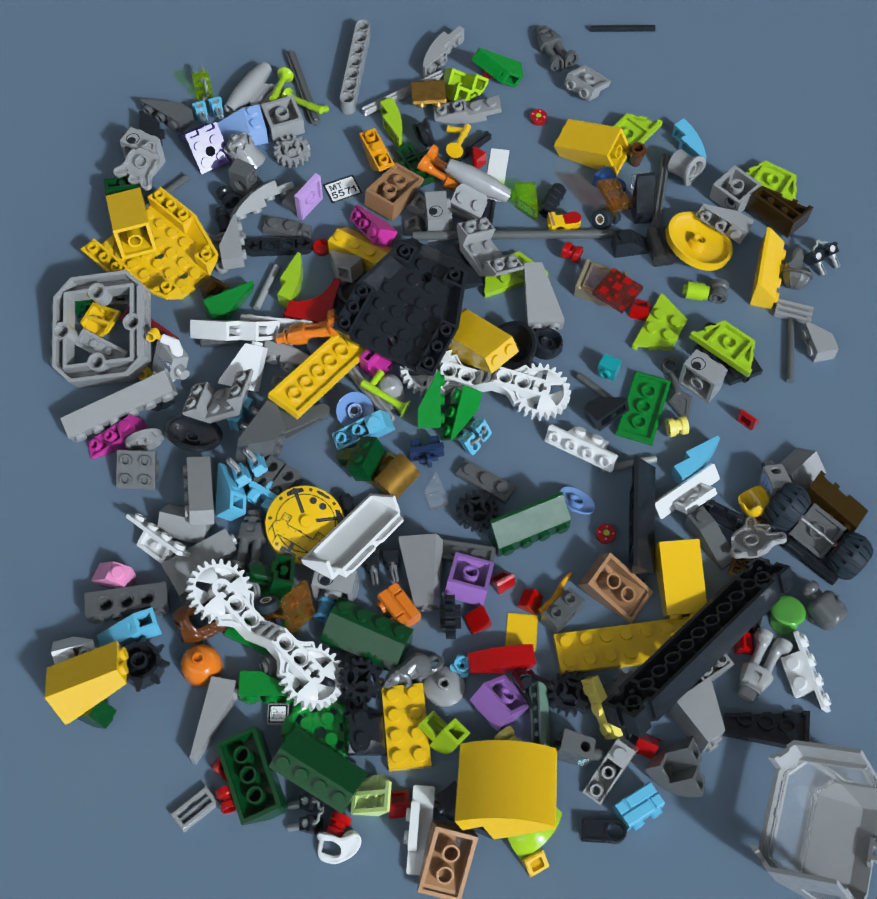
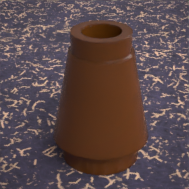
(637, 153)

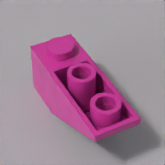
(373, 227)
(115, 436)

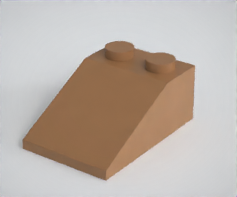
(392, 191)
(615, 587)
(446, 860)

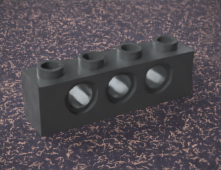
(117, 597)

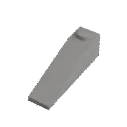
(216, 708)

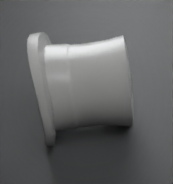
(686, 166)

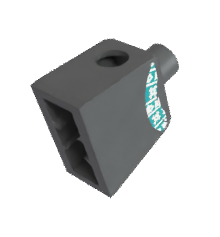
(577, 748)

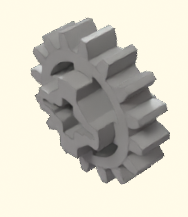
(292, 151)

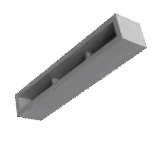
(118, 406)

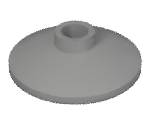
(447, 695)

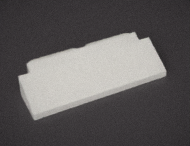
(355, 536)

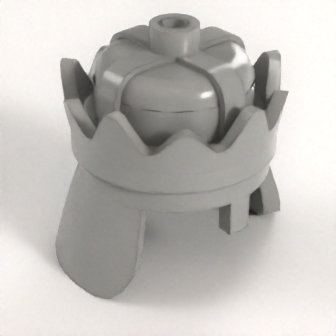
(244, 148)

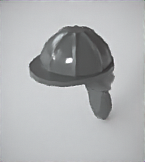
(795, 273)

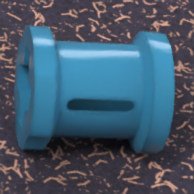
(324, 608)

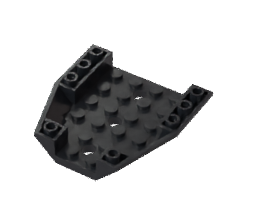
(379, 303)

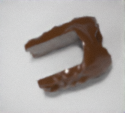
(189, 633)

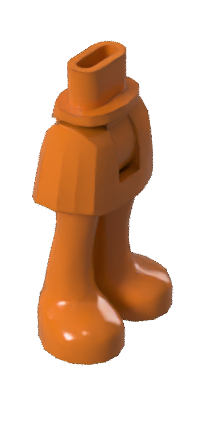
(426, 165)
(301, 333)

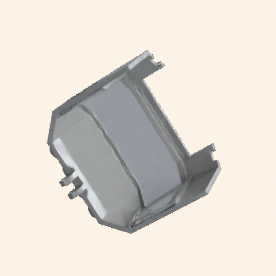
(821, 821)

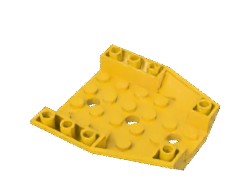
(177, 237)

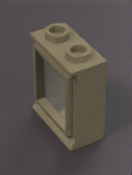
(589, 279)

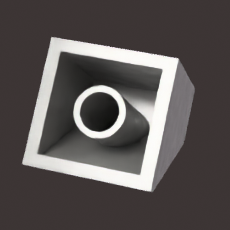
(700, 716)

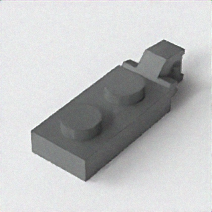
(286, 228)

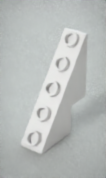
(234, 330)

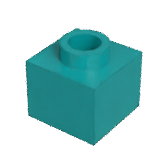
(609, 367)

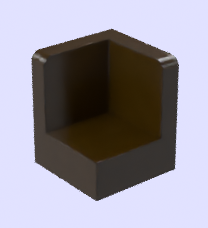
(213, 287)

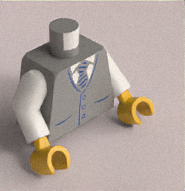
(168, 357)

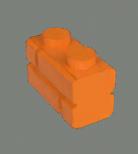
(398, 606)

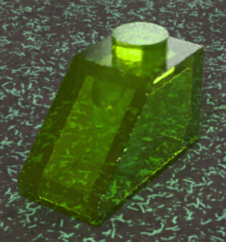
(526, 199)

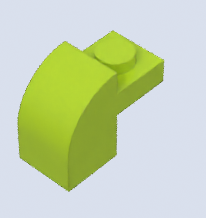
(444, 737)

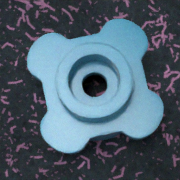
(455, 667)

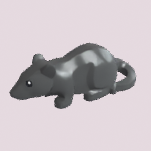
(415, 666)

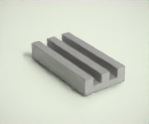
(793, 309)
(198, 816)

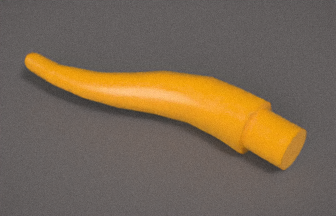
(559, 591)

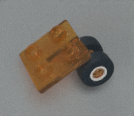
(616, 202)
(295, 608)

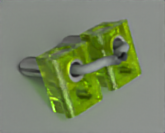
(202, 84)

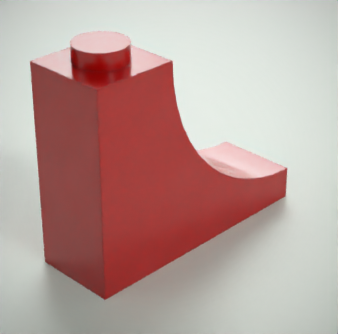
(315, 308)

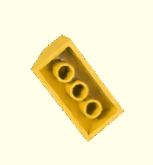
(357, 244)
(768, 271)

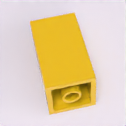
(593, 145)
(131, 223)
(481, 343)
(680, 577)
(85, 680)

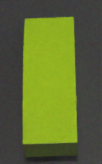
(392, 120)
(291, 281)

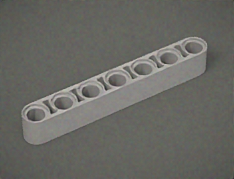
(355, 67)

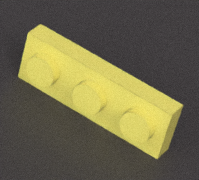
(596, 694)

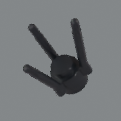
(524, 680)

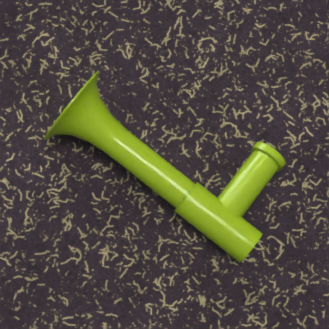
(284, 75)
(309, 105)
(372, 388)

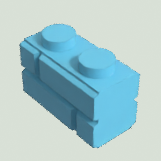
(639, 806)

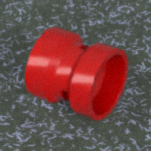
(572, 252)
(227, 804)
(338, 824)

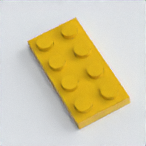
(405, 741)

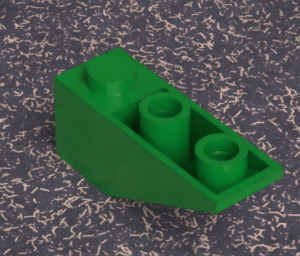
(500, 67)
(228, 302)
(430, 408)
(462, 408)
(261, 687)

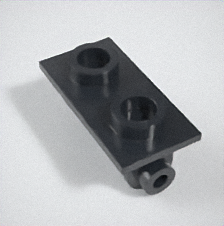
(724, 515)

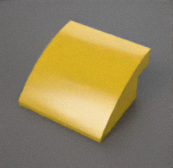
(506, 787)

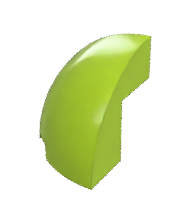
(463, 85)
(528, 843)

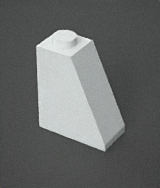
(249, 357)

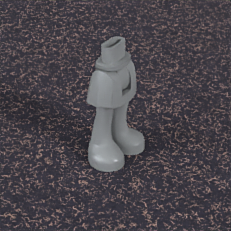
(755, 678)

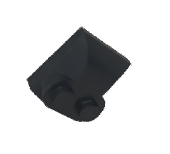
(364, 733)

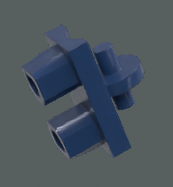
(426, 453)

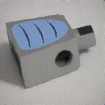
(773, 477)

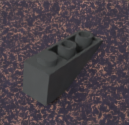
(171, 113)

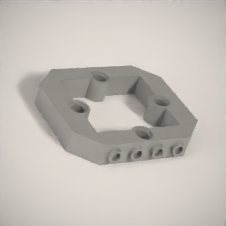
(63, 346)

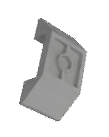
(480, 250)
(212, 405)

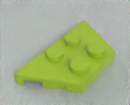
(637, 128)
(775, 178)
(505, 282)
(661, 327)
(728, 345)

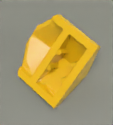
(99, 319)

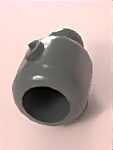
(825, 608)

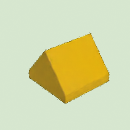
(535, 862)

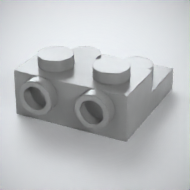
(586, 82)

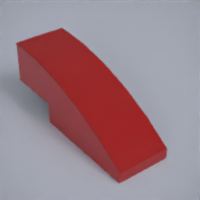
(501, 659)

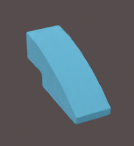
(688, 139)
(694, 460)

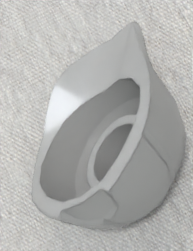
(393, 386)

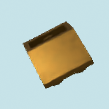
(428, 92)

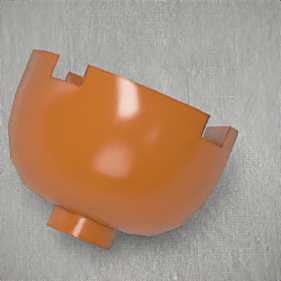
(200, 664)

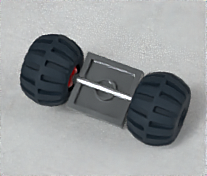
(818, 531)

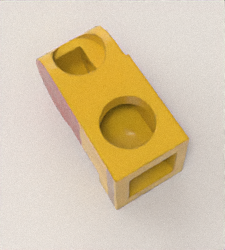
(564, 222)

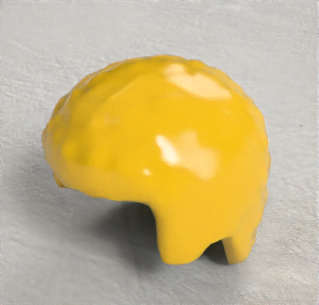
(754, 501)

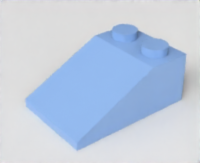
(248, 120)

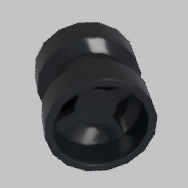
(226, 196)

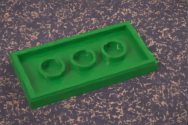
(646, 405)

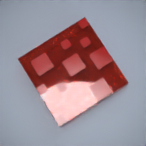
(617, 290)

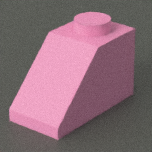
(114, 575)

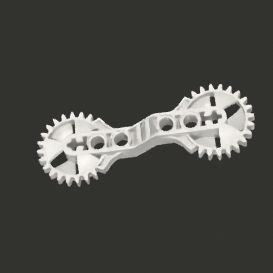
(484, 381)
(265, 634)

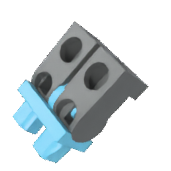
(273, 482)

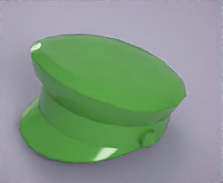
(787, 614)

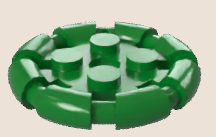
(315, 720)

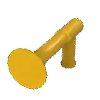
(454, 149)

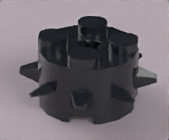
(152, 666)

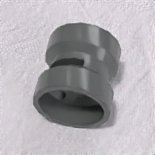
(719, 291)

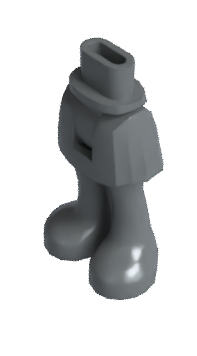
(549, 41)
(250, 533)

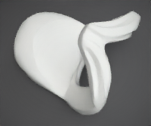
(349, 845)

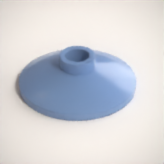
(353, 399)
(578, 501)

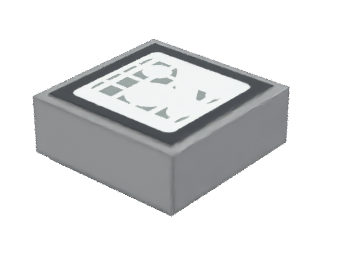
(277, 714)

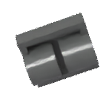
(137, 469)

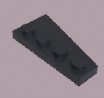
(767, 727)

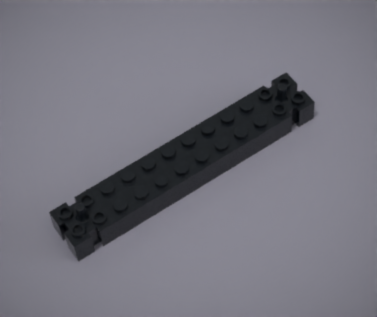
(697, 646)

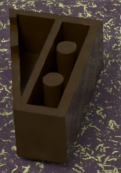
(778, 212)
(835, 503)

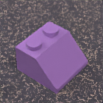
(469, 579)
(499, 702)

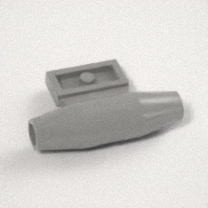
(251, 89)
(474, 188)

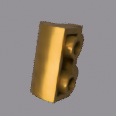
(394, 475)

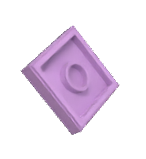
(308, 196)

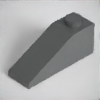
(704, 527)

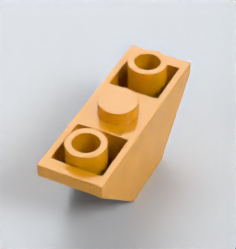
(375, 151)

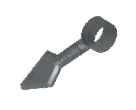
(679, 400)

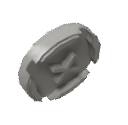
(144, 439)

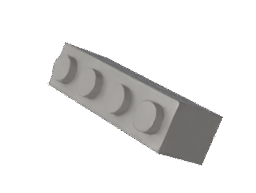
(199, 490)

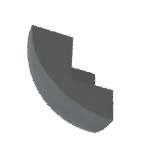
(678, 768)

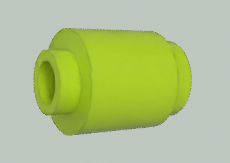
(696, 291)

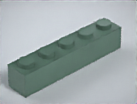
(539, 714)

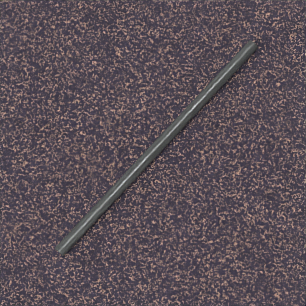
(520, 234)

